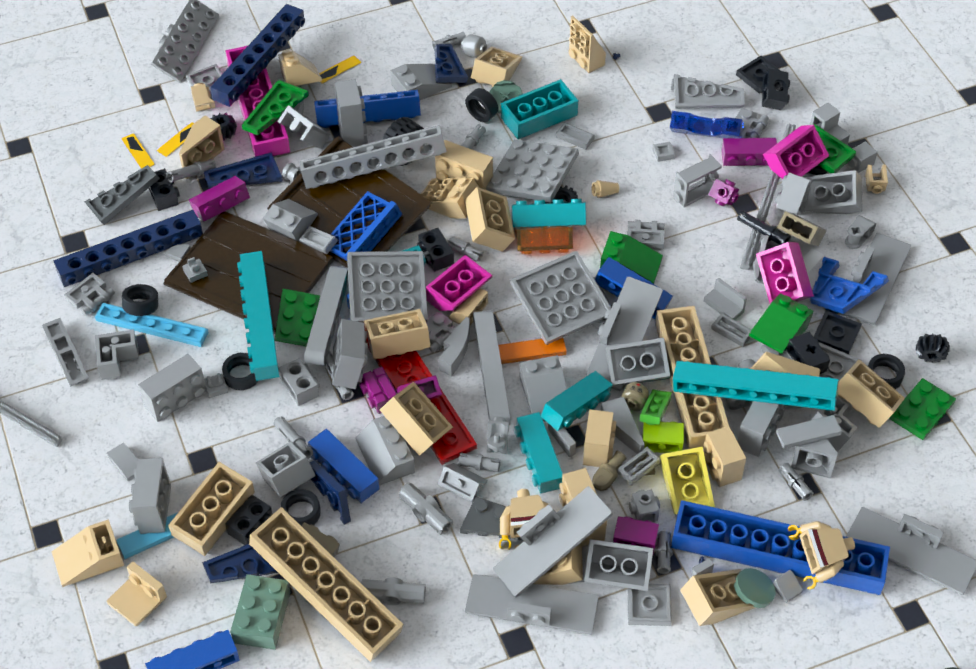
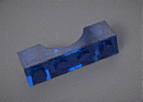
(712, 127)

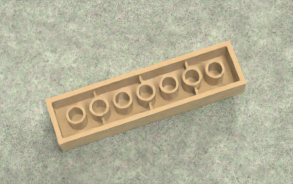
(686, 343)
(326, 584)

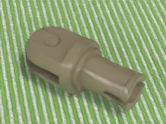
(608, 472)

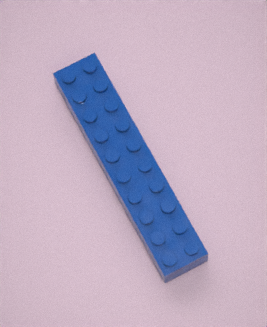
(768, 546)

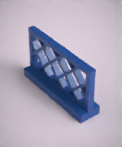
(371, 234)

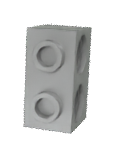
(299, 381)

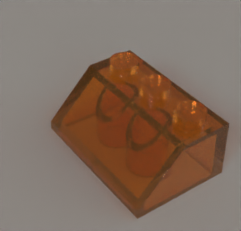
(544, 239)

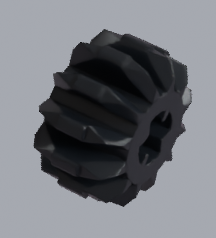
(227, 124)
(932, 348)

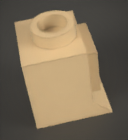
(202, 97)
(876, 181)

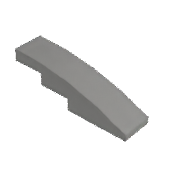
(65, 352)

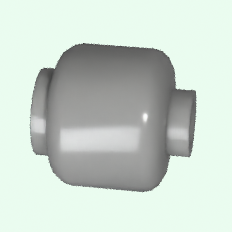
(473, 45)

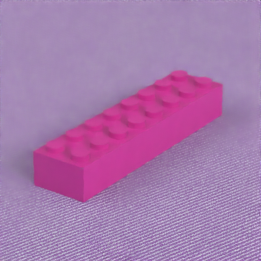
(275, 137)

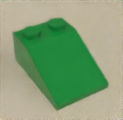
(632, 255)
(781, 322)

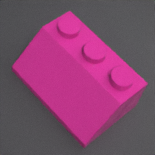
(797, 152)
(785, 272)
(456, 284)

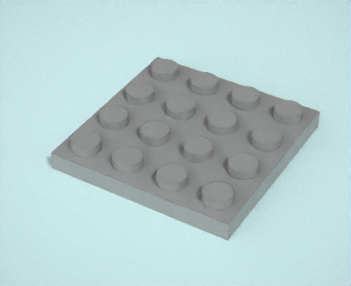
(532, 170)
(385, 284)
(560, 297)

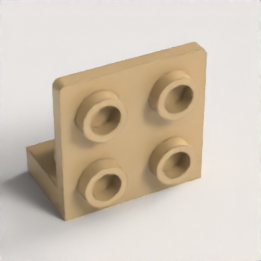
(137, 595)

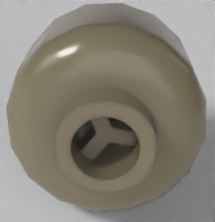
(635, 396)

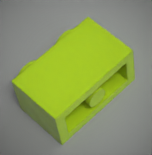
(664, 437)

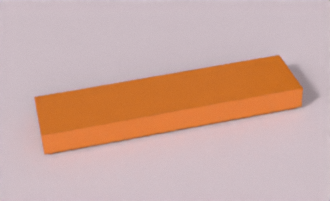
(530, 350)

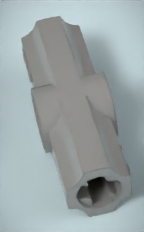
(425, 508)
(395, 591)

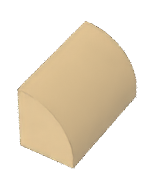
(473, 303)

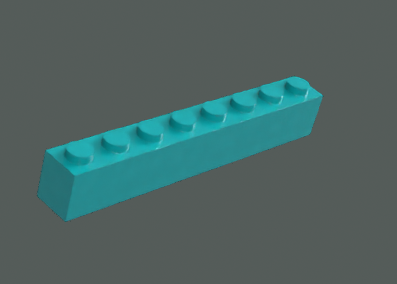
(258, 316)
(755, 385)

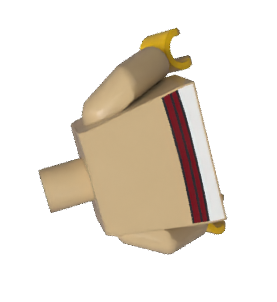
(519, 512)
(823, 549)

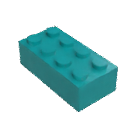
(539, 109)

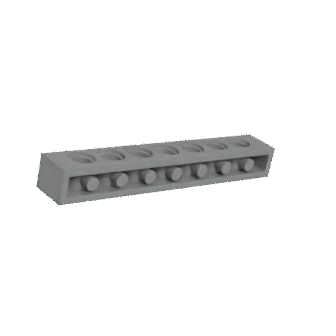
(363, 154)

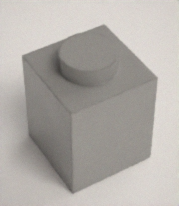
(864, 156)

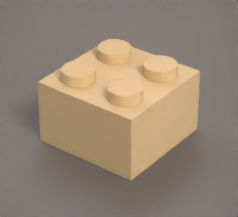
(599, 438)
(724, 456)

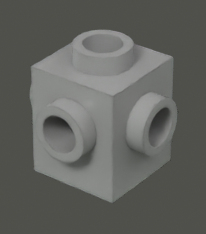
(645, 505)

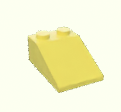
(687, 477)

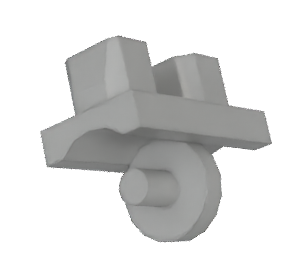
(497, 435)

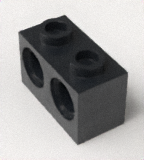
(163, 192)
(436, 249)
(246, 518)

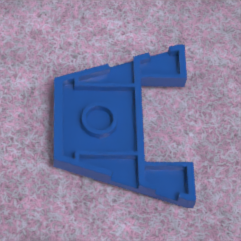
(839, 293)

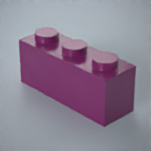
(746, 151)
(219, 198)

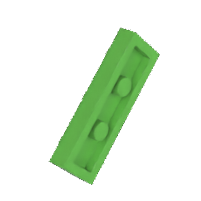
(655, 407)

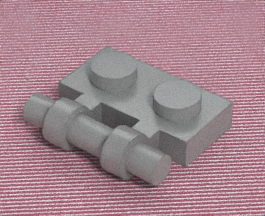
(750, 119)
(648, 233)
(86, 290)
(438, 325)

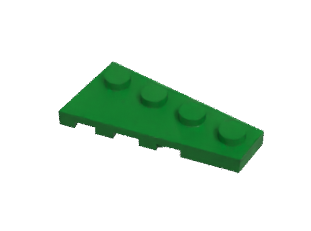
(273, 106)

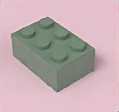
(260, 612)

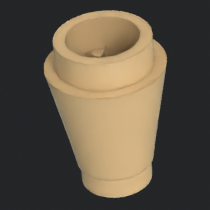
(604, 188)

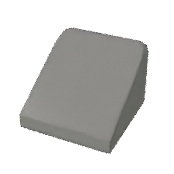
(787, 586)

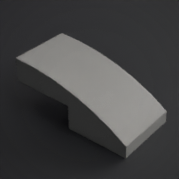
(124, 460)

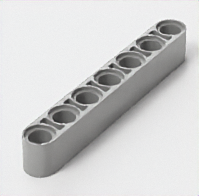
(326, 316)
(491, 365)

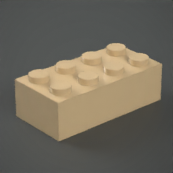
(210, 507)

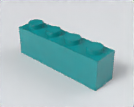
(549, 214)
(576, 401)
(539, 452)

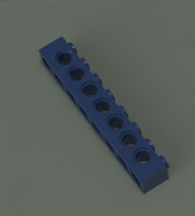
(257, 55)
(128, 248)

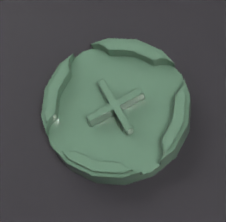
(505, 91)
(754, 587)

